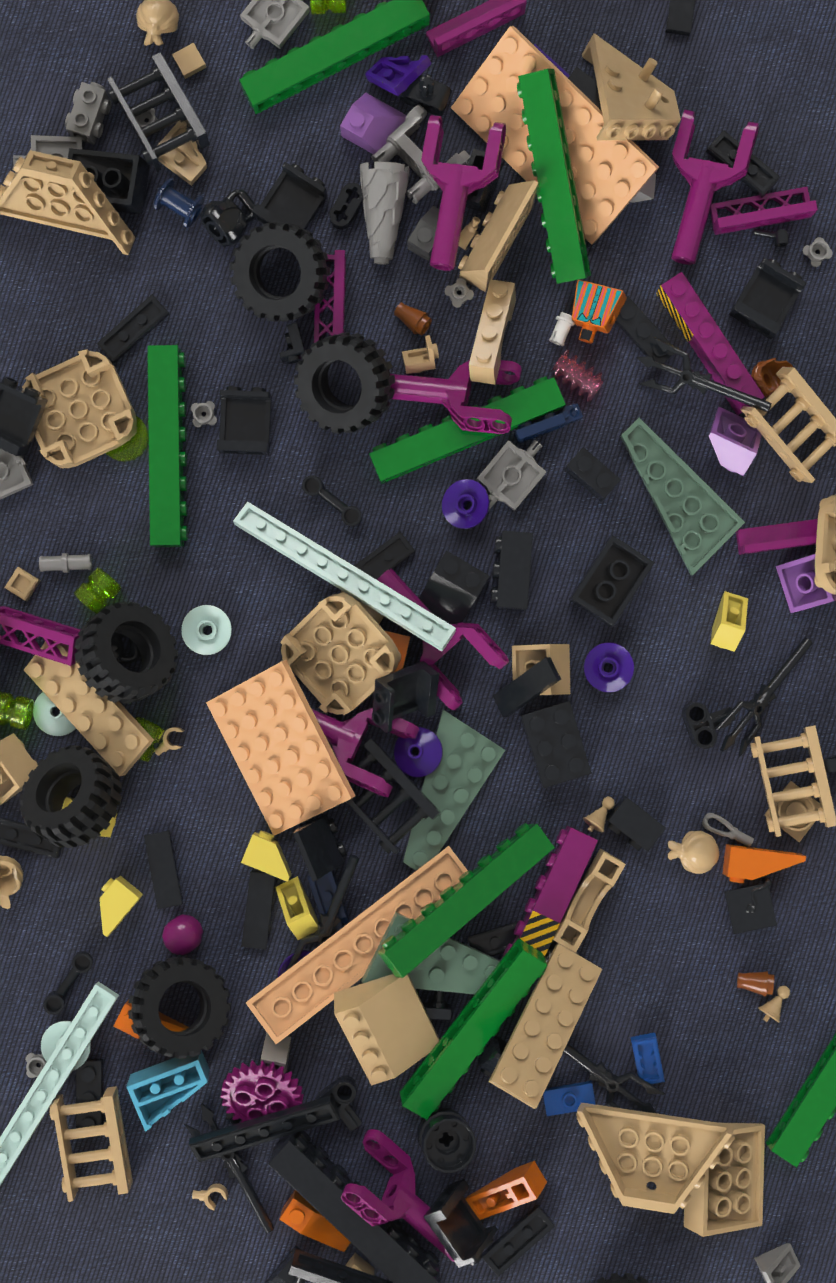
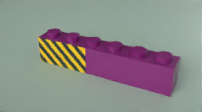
(706, 338)
(555, 889)

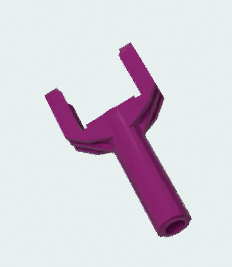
(704, 179)
(456, 183)
(455, 395)
(472, 632)
(346, 740)
(399, 1197)

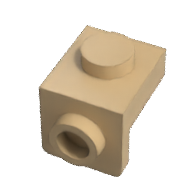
(421, 359)

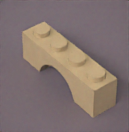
(489, 338)
(594, 886)

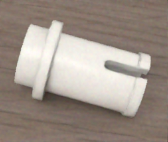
(561, 329)

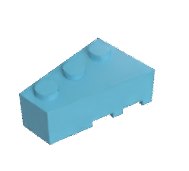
(165, 1086)

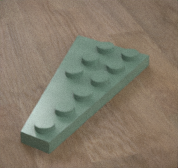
(688, 506)
(452, 786)
(448, 969)

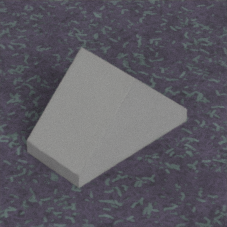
(778, 1264)

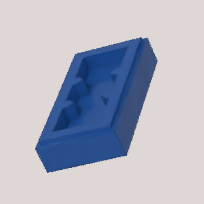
(647, 1058)
(567, 1097)

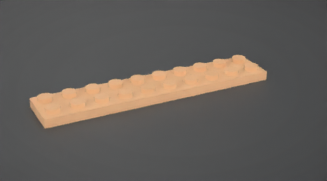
(347, 953)

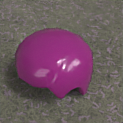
(182, 934)

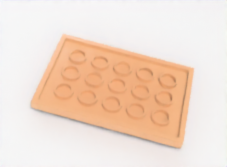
(280, 748)

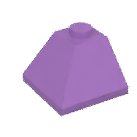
(370, 123)
(734, 441)
(799, 584)

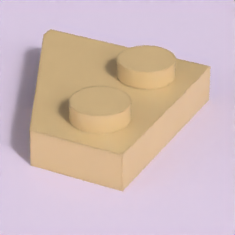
(184, 160)

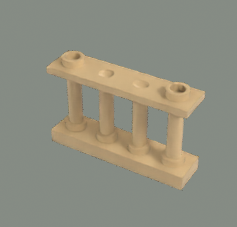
(805, 400)
(814, 765)
(111, 1128)

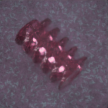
(578, 375)

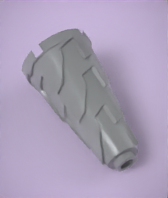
(383, 206)

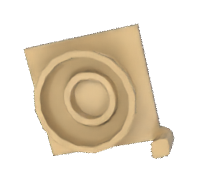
(794, 807)

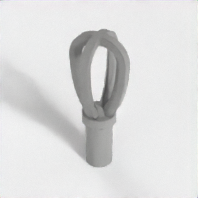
(734, 832)

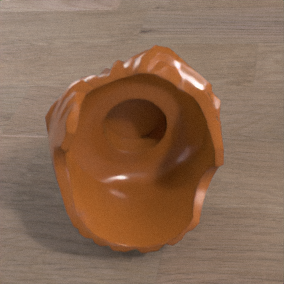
(765, 375)

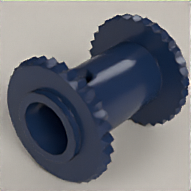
(178, 202)

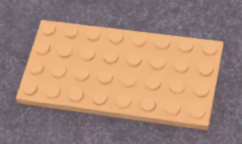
(603, 171)

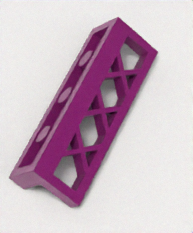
(474, 24)
(762, 216)
(339, 298)
(777, 536)
(42, 627)

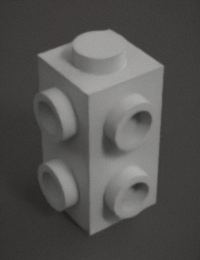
(88, 112)

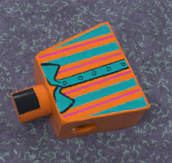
(596, 308)

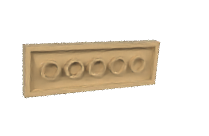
(101, 722)
(545, 1026)

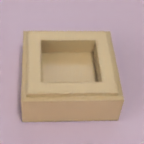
(189, 60)
(22, 584)

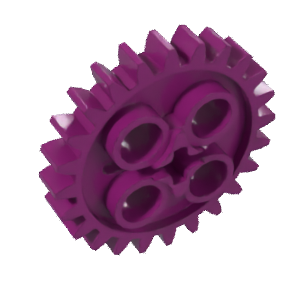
(259, 1091)

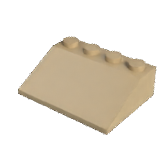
(499, 233)
(385, 1026)
(733, 1189)

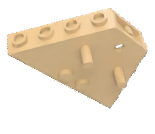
(630, 97)
(62, 196)
(653, 1148)

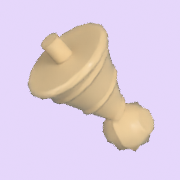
(597, 819)
(773, 1007)

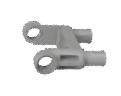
(399, 144)

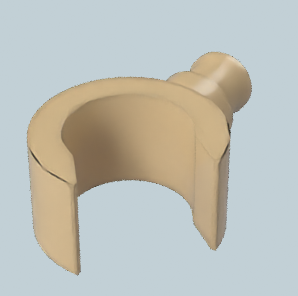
(468, 233)
(166, 745)
(204, 1195)

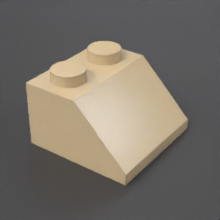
(529, 655)
(14, 767)

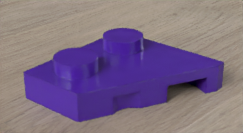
(396, 73)

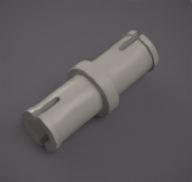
(65, 562)

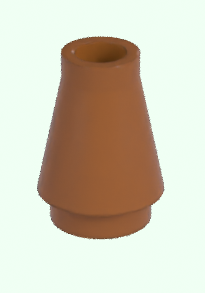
(414, 319)
(756, 982)

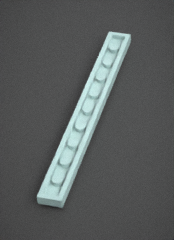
(345, 576)
(54, 1075)

